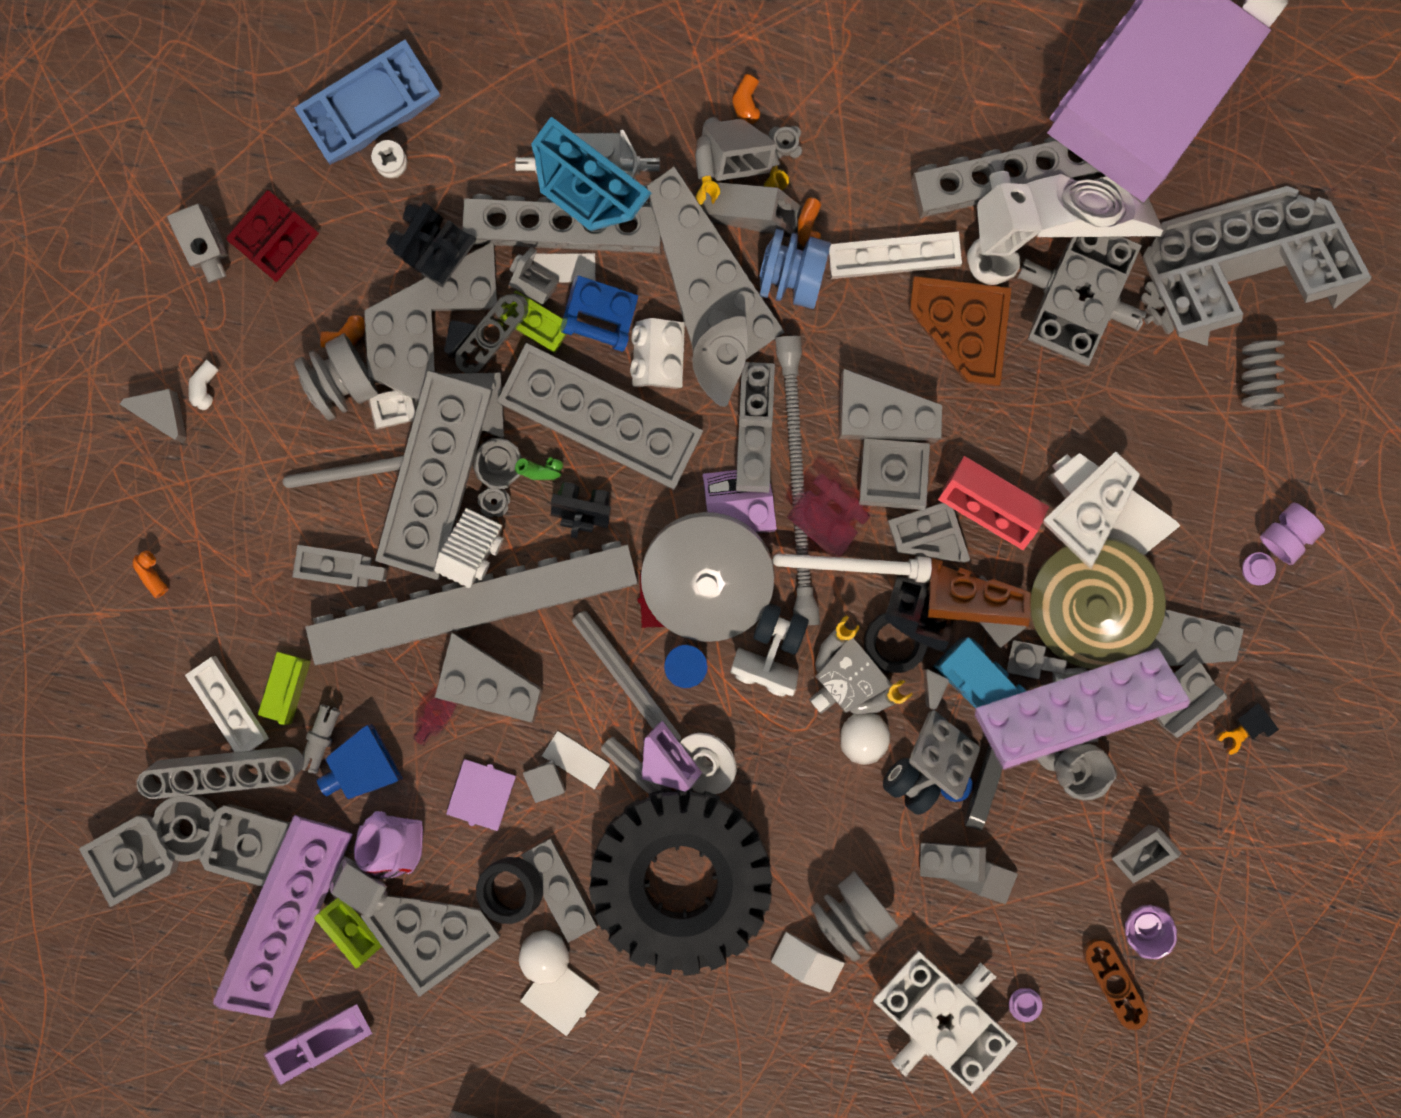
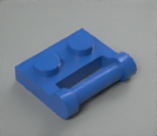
(602, 303)

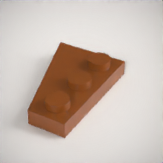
(968, 598)

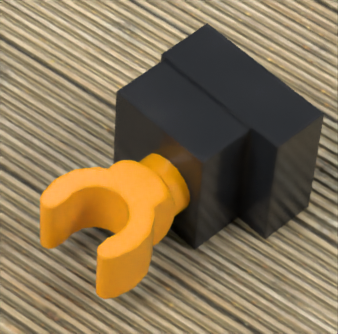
(1251, 722)

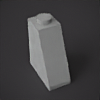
(753, 208)

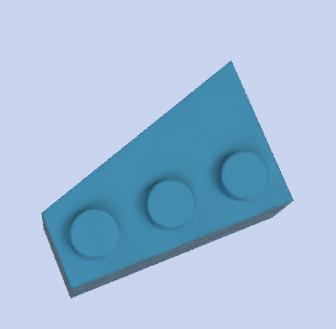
(975, 674)

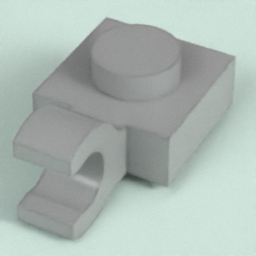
(1030, 660)

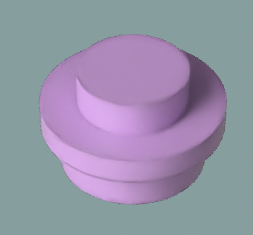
(1258, 568)
(1025, 1004)

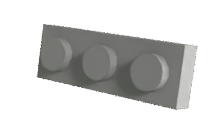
(561, 891)

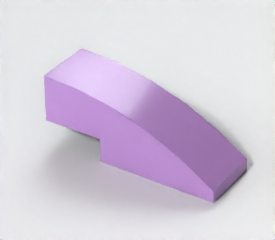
(317, 1044)

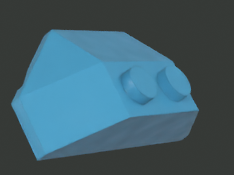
(584, 180)

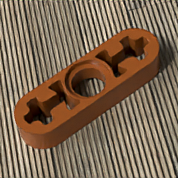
(1135, 1001)

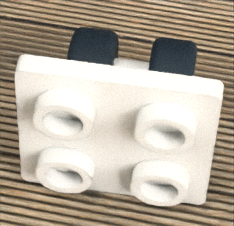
(755, 668)

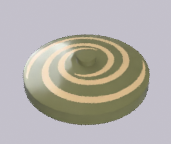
(1098, 611)

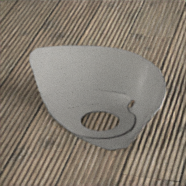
(713, 375)

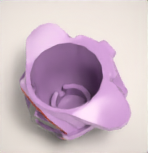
(388, 845)

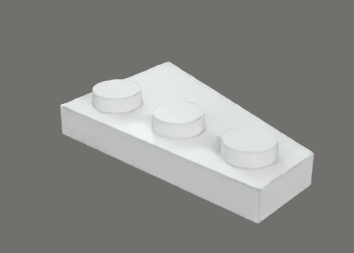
(1093, 508)

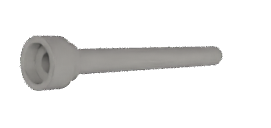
(343, 472)

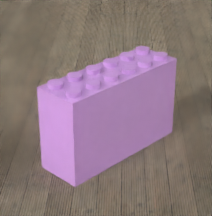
(1155, 87)

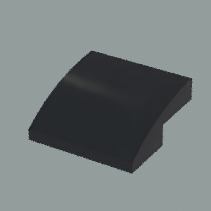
(909, 614)

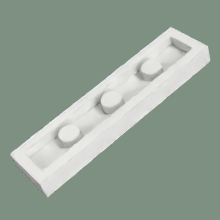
(894, 255)

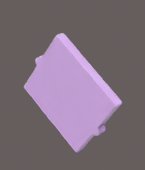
(481, 794)

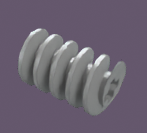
(1262, 375)

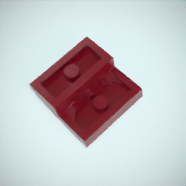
(272, 236)

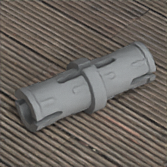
(319, 737)

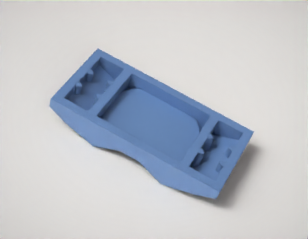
(368, 102)

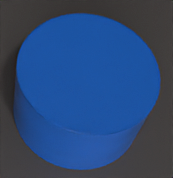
(685, 666)

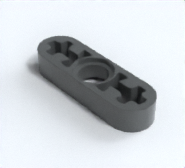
(513, 321)
(983, 791)

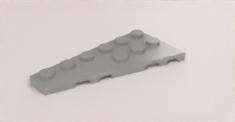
(704, 270)

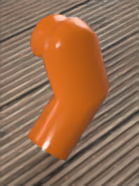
(743, 101)
(353, 328)

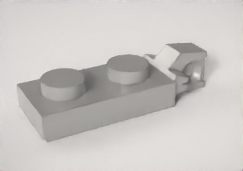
(336, 567)

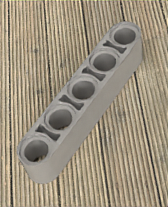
(208, 781)

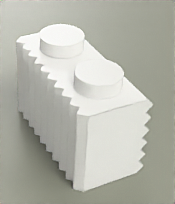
(468, 548)

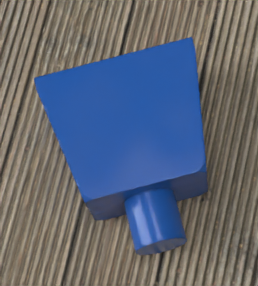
(359, 765)

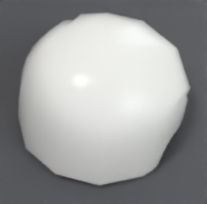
(992, 268)
(865, 738)
(543, 957)

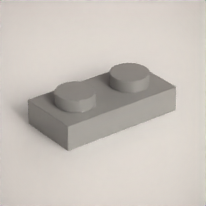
(953, 862)

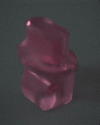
(430, 724)

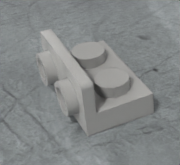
(1203, 697)

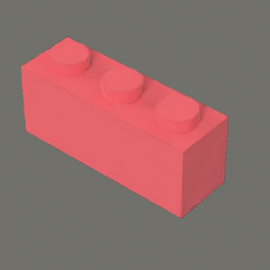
(993, 503)

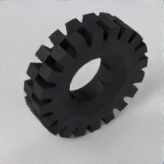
(675, 938)

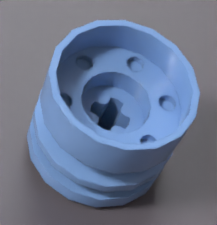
(794, 268)

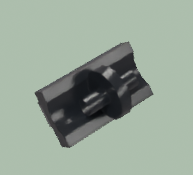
(421, 232)
(445, 254)
(579, 513)

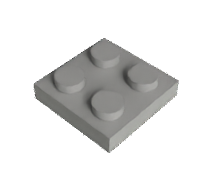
(894, 474)

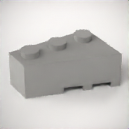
(884, 412)
(485, 683)

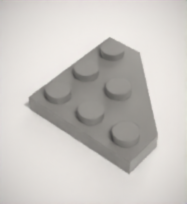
(429, 937)

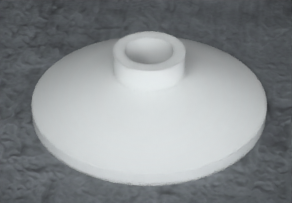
(717, 774)

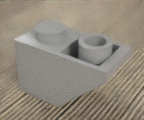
(358, 888)

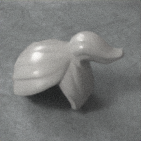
(1082, 770)

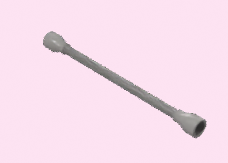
(789, 355)

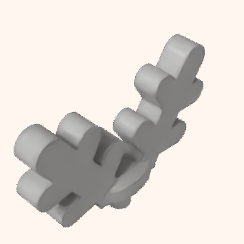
(1152, 302)

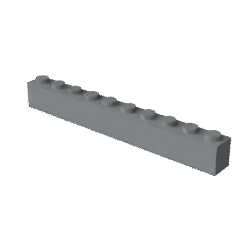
(465, 607)

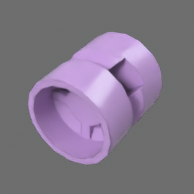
(1289, 536)

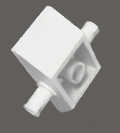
(971, 1039)

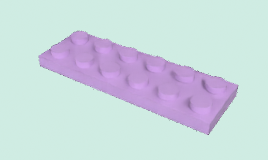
(1081, 708)
(282, 918)

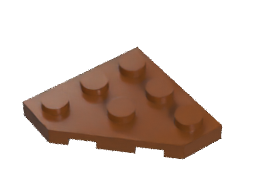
(965, 324)

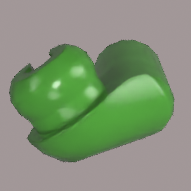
(537, 472)

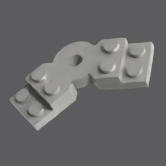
(149, 847)

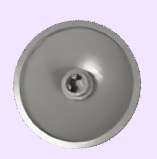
(707, 577)

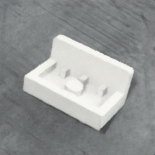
(658, 353)

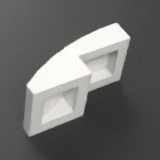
(392, 409)

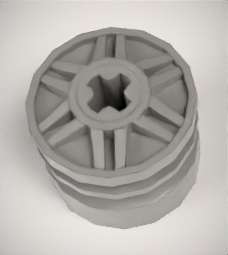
(335, 377)
(853, 917)

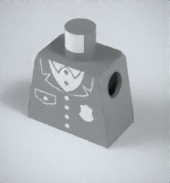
(194, 227)

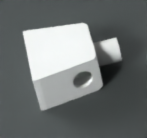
(1006, 216)

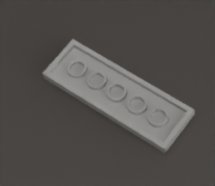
(599, 416)
(433, 473)

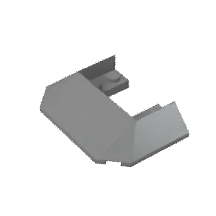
(1245, 238)

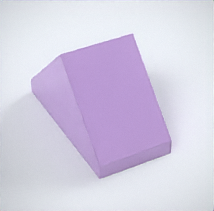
(667, 761)

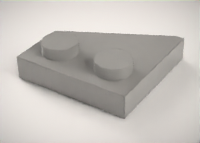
(930, 534)

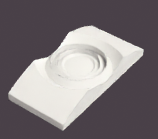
(1091, 209)

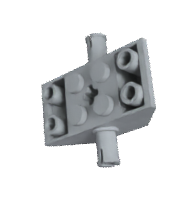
(1100, 270)

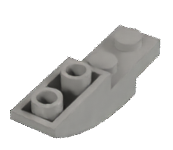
(755, 427)

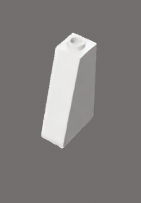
(1139, 521)

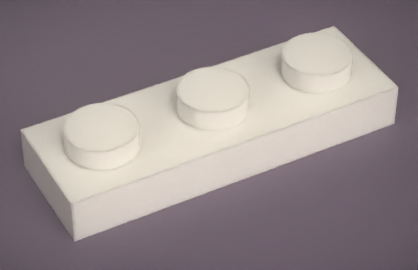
(226, 706)

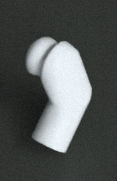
(198, 385)

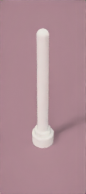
(916, 569)

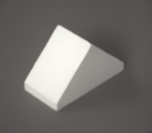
(807, 963)

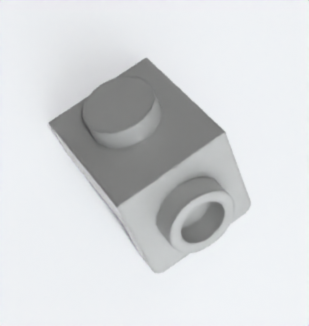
(531, 280)

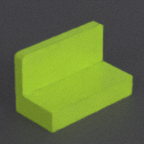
(284, 688)

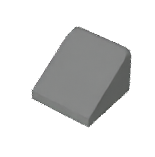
(934, 688)
(544, 781)

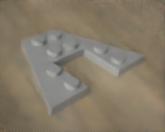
(402, 333)

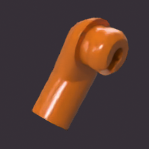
(806, 220)
(143, 566)

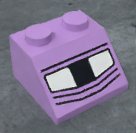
(752, 508)

